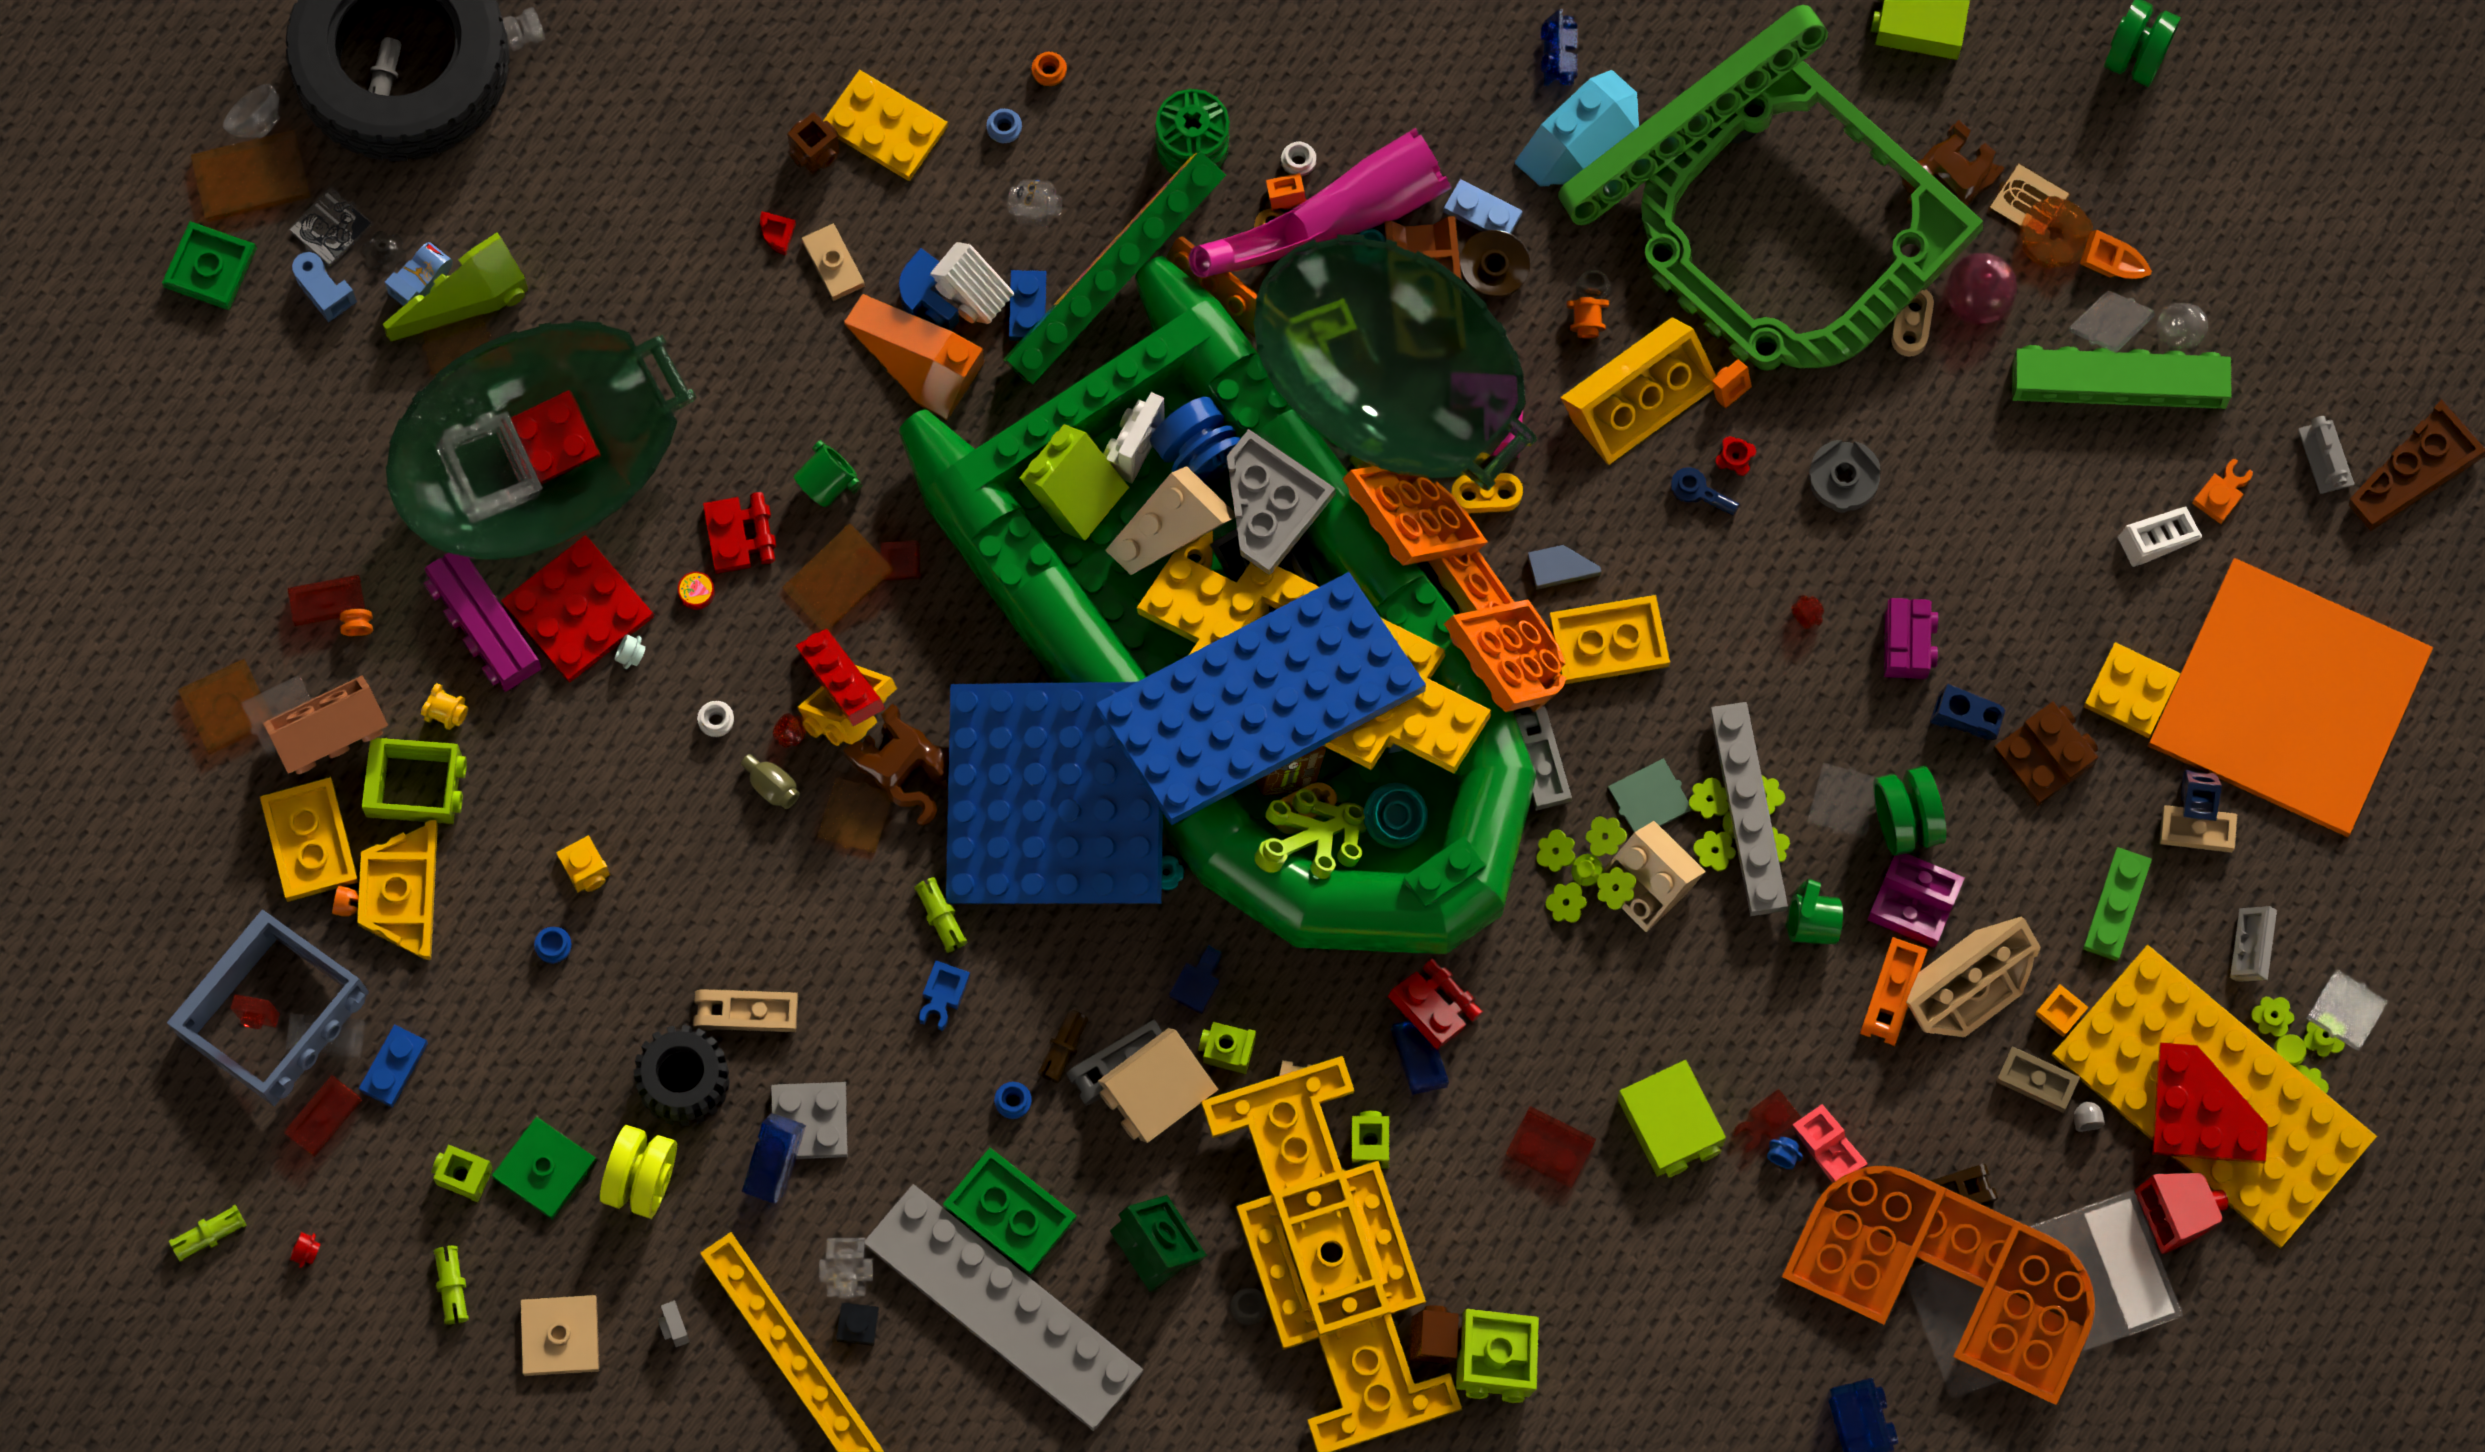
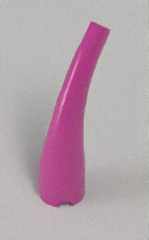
(1371, 192)

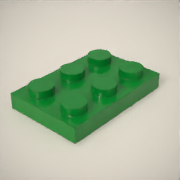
(1009, 1211)

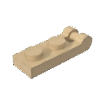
(746, 1010)

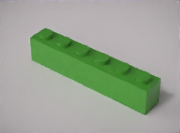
(2121, 377)

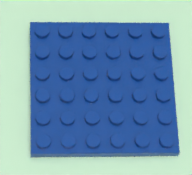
(1046, 800)

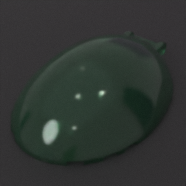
(1392, 359)
(512, 375)

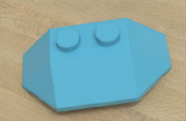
(1581, 130)

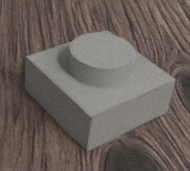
(672, 1324)

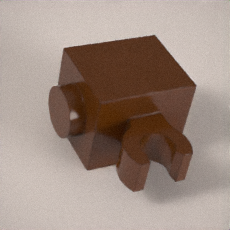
(1435, 1335)

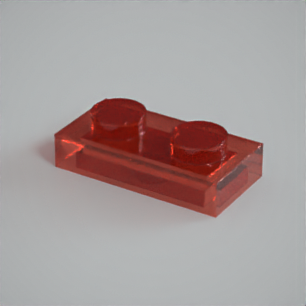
(325, 599)
(322, 1116)

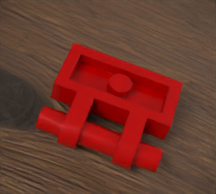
(728, 537)
(1428, 1010)

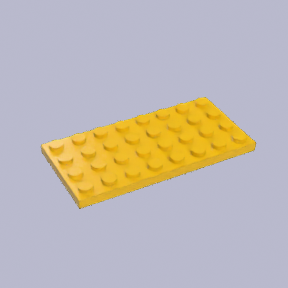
(2308, 1132)

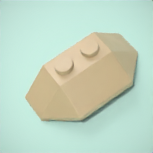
(1974, 979)

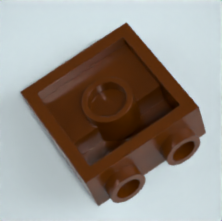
(2047, 752)

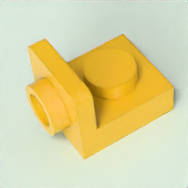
(584, 865)

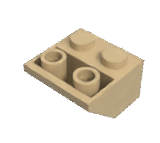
(1661, 872)

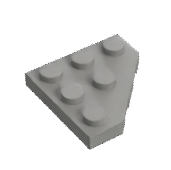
(1272, 500)

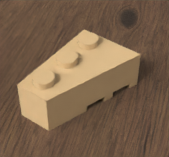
(1168, 521)

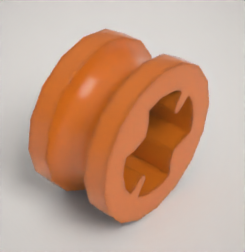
(356, 622)

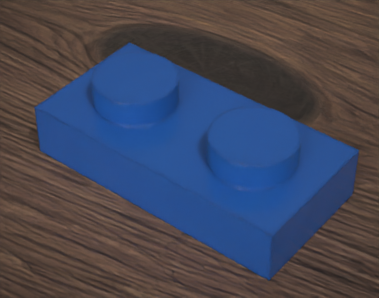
(1028, 302)
(393, 1065)

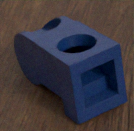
(1967, 713)
(2200, 795)

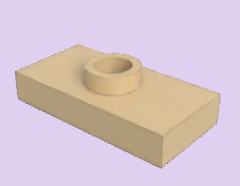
(833, 262)

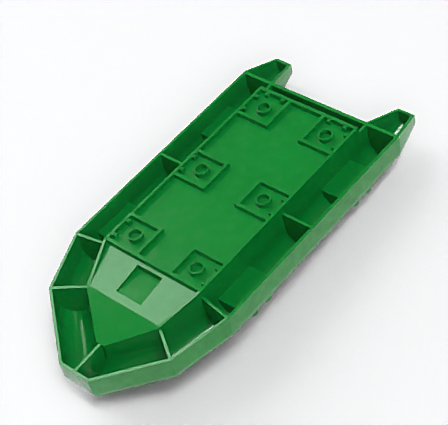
(1084, 627)

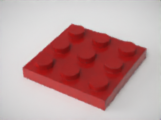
(577, 608)

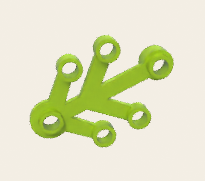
(1344, 819)

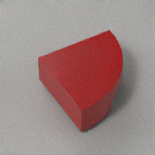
(777, 231)

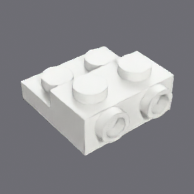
(1133, 442)

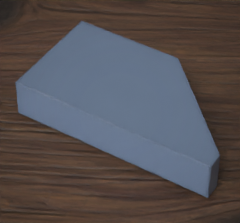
(1560, 566)

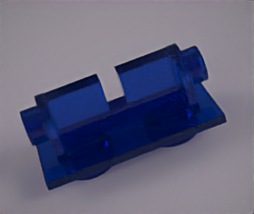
(1558, 35)

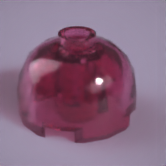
(1981, 288)

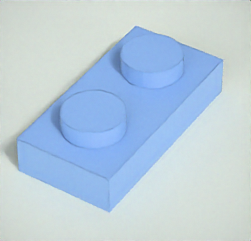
(1481, 209)

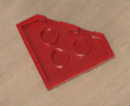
(2202, 1111)

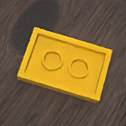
(885, 125)
(1610, 639)
(309, 839)

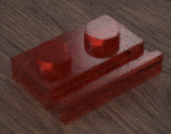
(1550, 1147)

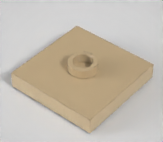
(559, 1335)

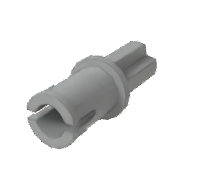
(384, 71)

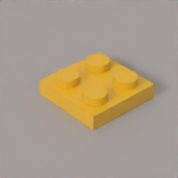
(2131, 690)

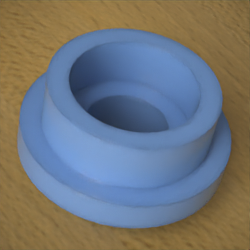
(1004, 116)

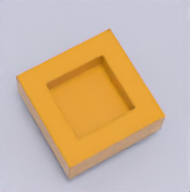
(2061, 1010)

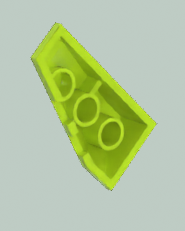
(479, 286)

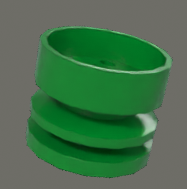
(1191, 109)

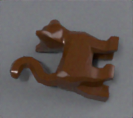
(1954, 171)
(899, 759)

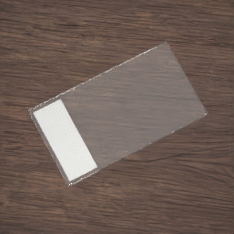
(2122, 1266)

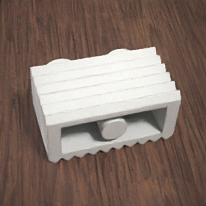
(971, 284)

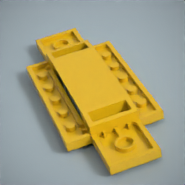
(1210, 606)

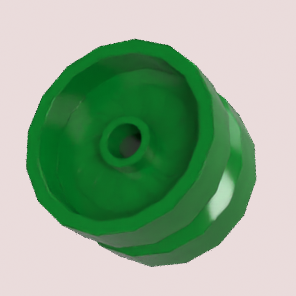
(2142, 42)
(1909, 810)

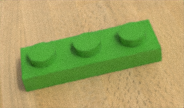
(2117, 904)

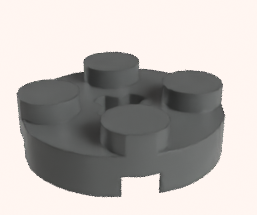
(1843, 495)

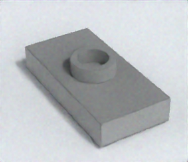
(2253, 944)

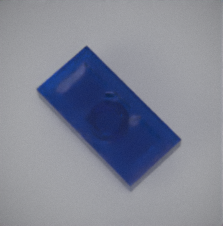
(1419, 1059)

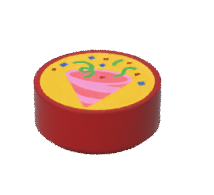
(696, 590)

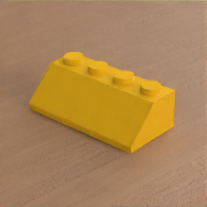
(1641, 389)

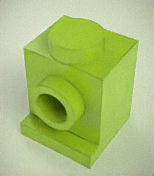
(1233, 1058)
(1370, 1124)
(455, 1159)

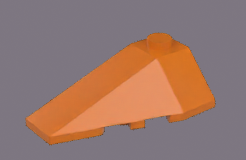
(921, 356)

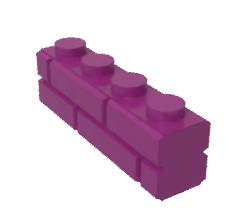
(482, 619)

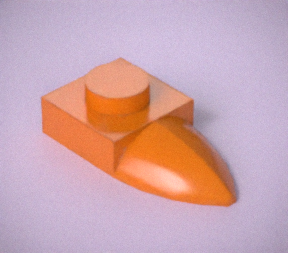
(2113, 257)

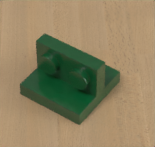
(1156, 1241)

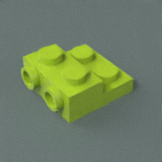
(1498, 1355)

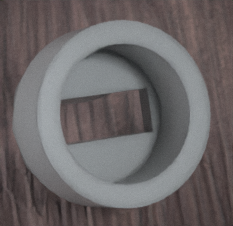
(2088, 1117)

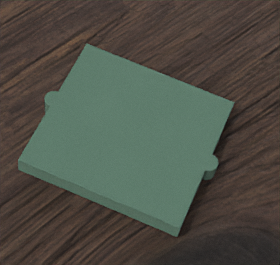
(1650, 796)

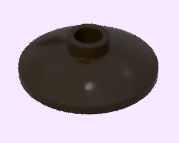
(1499, 249)

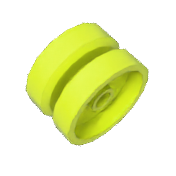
(638, 1171)

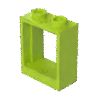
(382, 749)

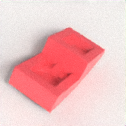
(1828, 1144)

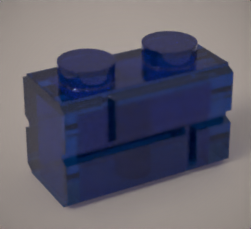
(773, 1158)
(1861, 1418)

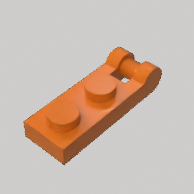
(1892, 989)

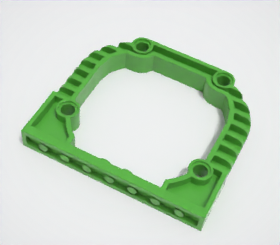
(1939, 228)

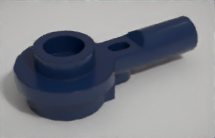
(1690, 486)

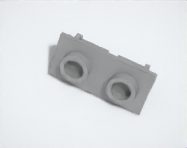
(2325, 455)

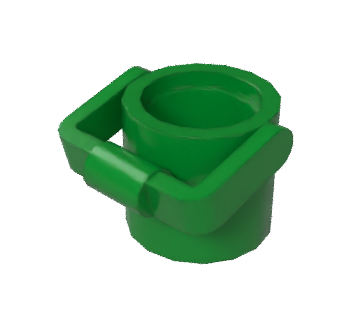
(826, 475)
(1813, 916)

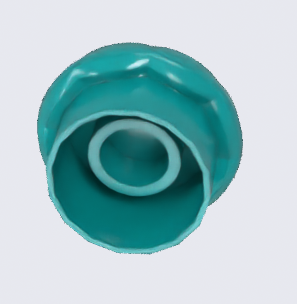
(1395, 815)

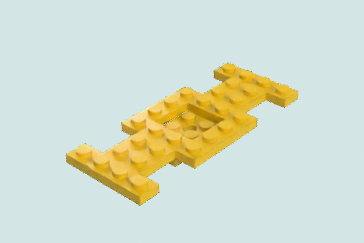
(1346, 1299)

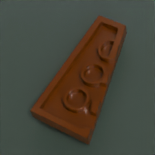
(2425, 461)

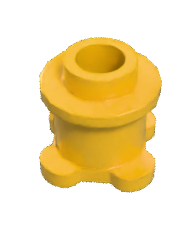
(444, 708)

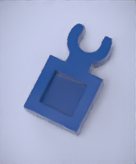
(944, 989)

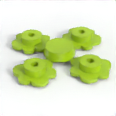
(1719, 806)
(1586, 869)
(2291, 1046)

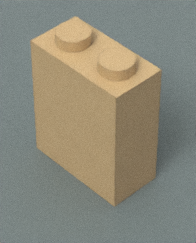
(1156, 1086)

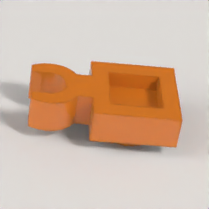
(2220, 494)

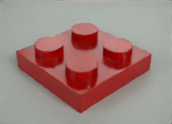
(555, 436)

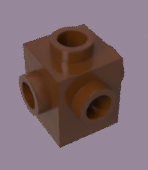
(816, 134)

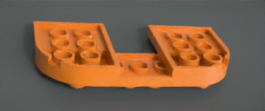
(1499, 637)
(2035, 1288)

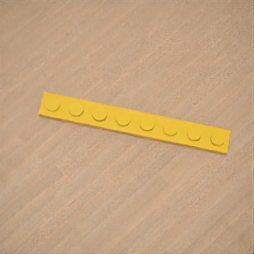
(788, 1347)

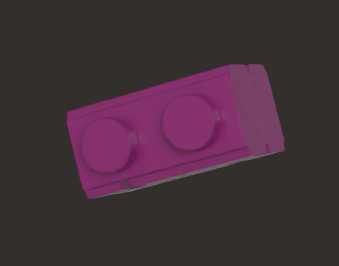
(1908, 638)

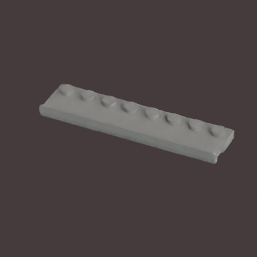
(1003, 1307)

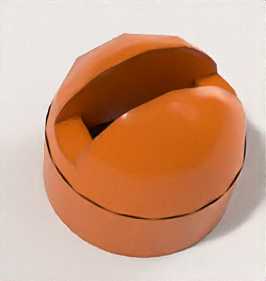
(342, 902)

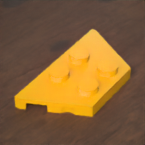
(400, 889)

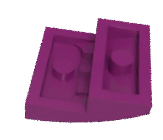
(1916, 899)

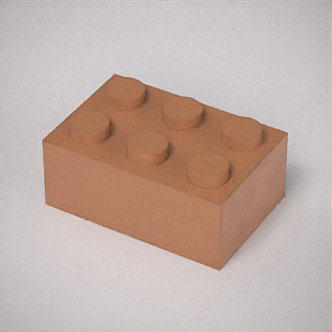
(326, 725)

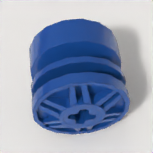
(1196, 440)

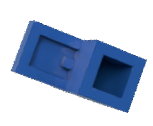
(920, 294)

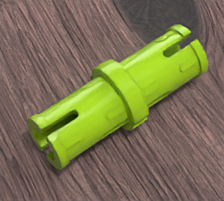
(940, 914)
(207, 1233)
(451, 1285)

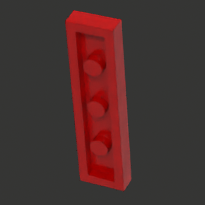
(840, 677)

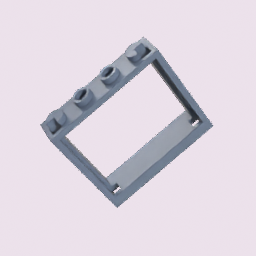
(227, 976)

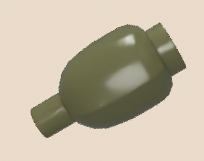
(771, 782)

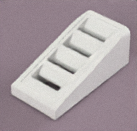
(2139, 545)

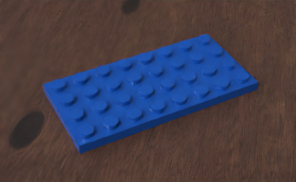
(1260, 698)

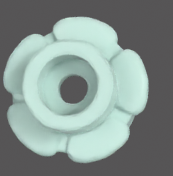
(630, 651)

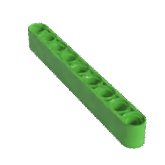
(1693, 114)

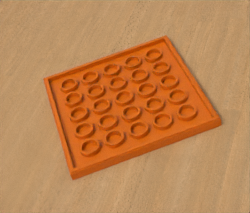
(2290, 697)

